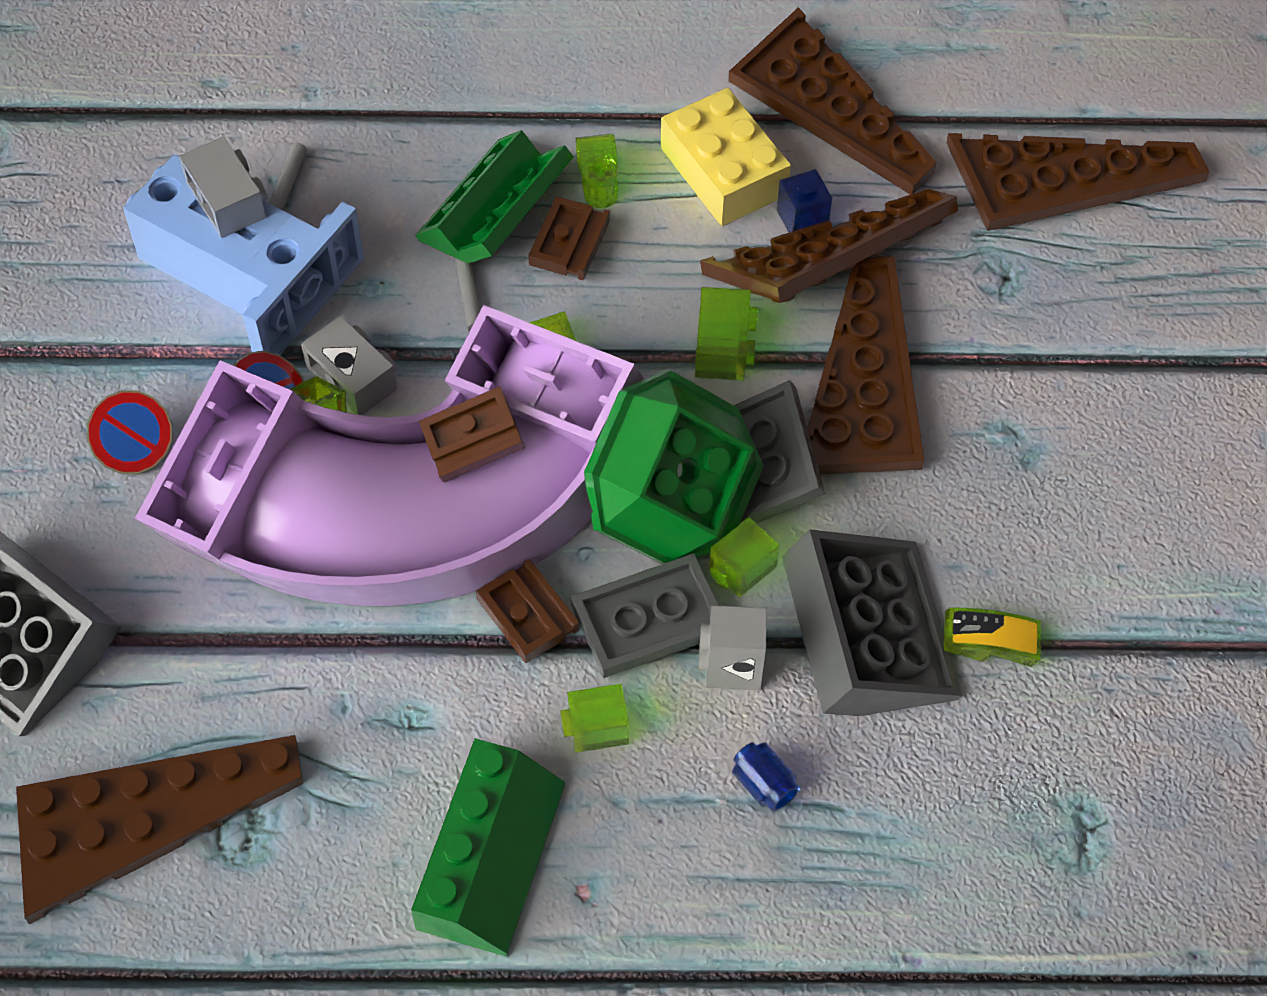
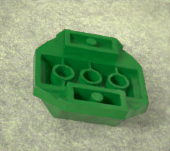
(636, 463)

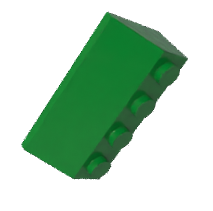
(488, 849)

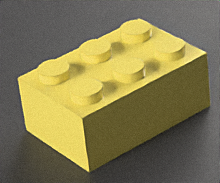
(724, 156)

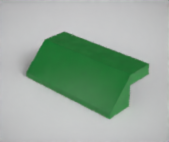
(493, 198)

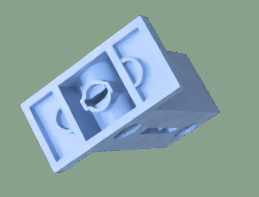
(268, 271)

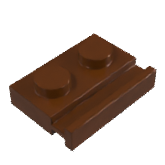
(569, 238)
(471, 434)
(527, 611)

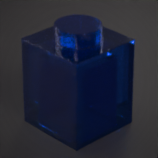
(803, 200)

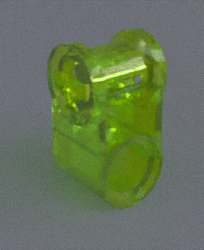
(598, 169)

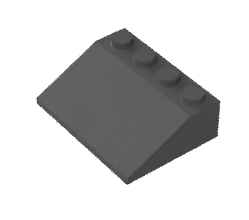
(869, 624)
(46, 638)

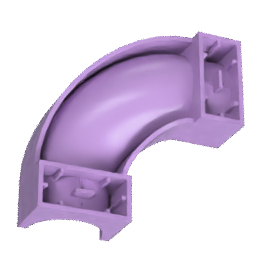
(355, 501)

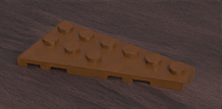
(826, 96)
(1063, 175)
(821, 250)
(866, 391)
(124, 817)

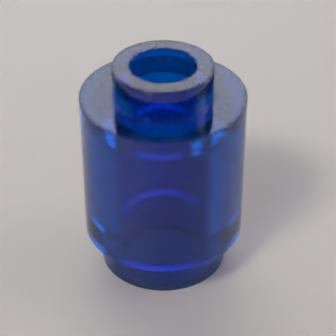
(765, 776)

